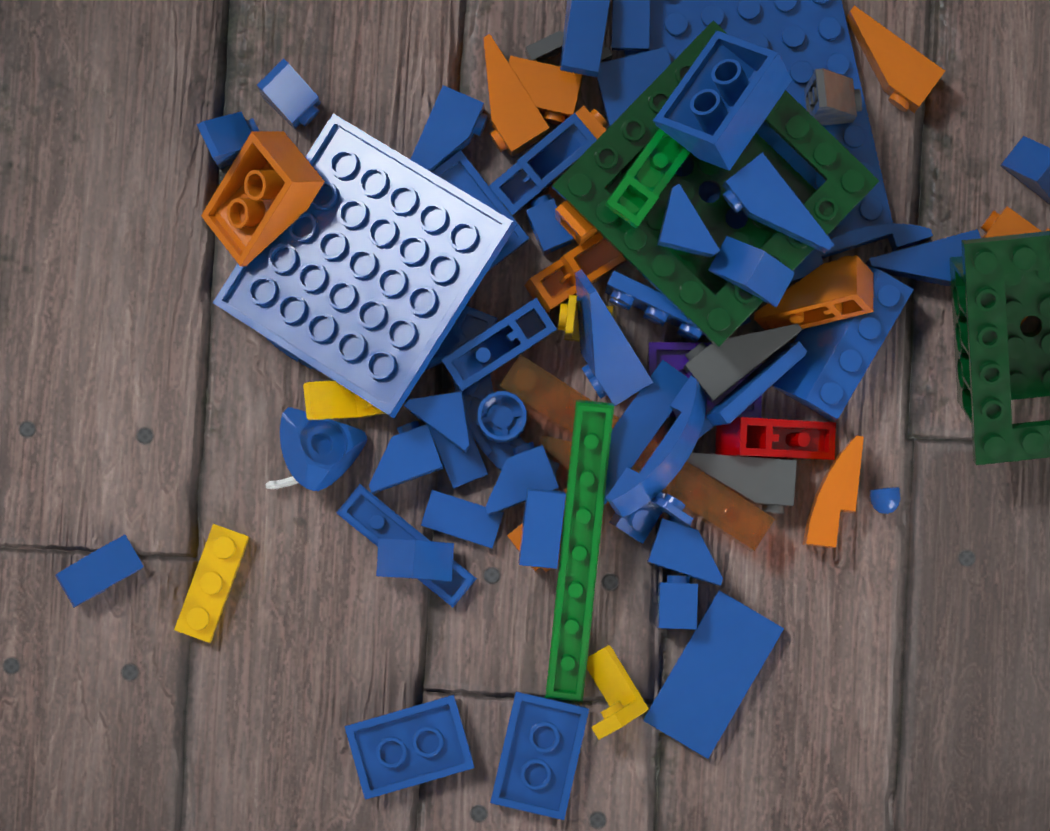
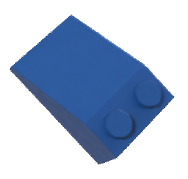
(610, 359)

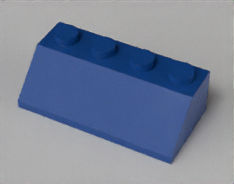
(843, 351)

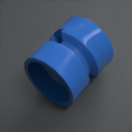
(502, 417)

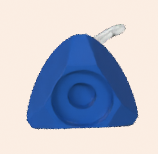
(316, 450)

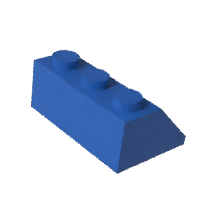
(724, 99)

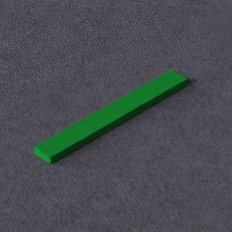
(579, 550)

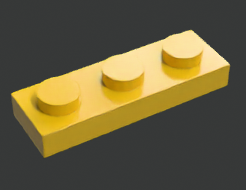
(211, 583)

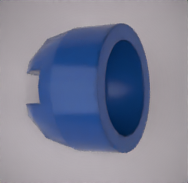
(885, 499)

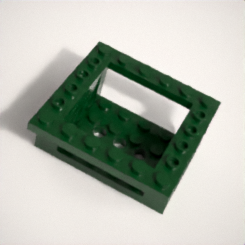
(684, 277)
(995, 362)

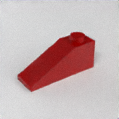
(776, 438)

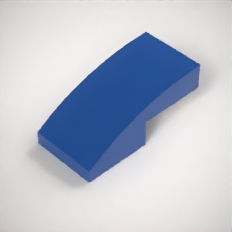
(99, 571)

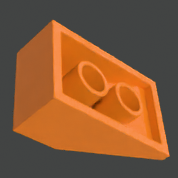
(261, 194)

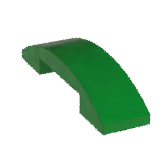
(647, 178)

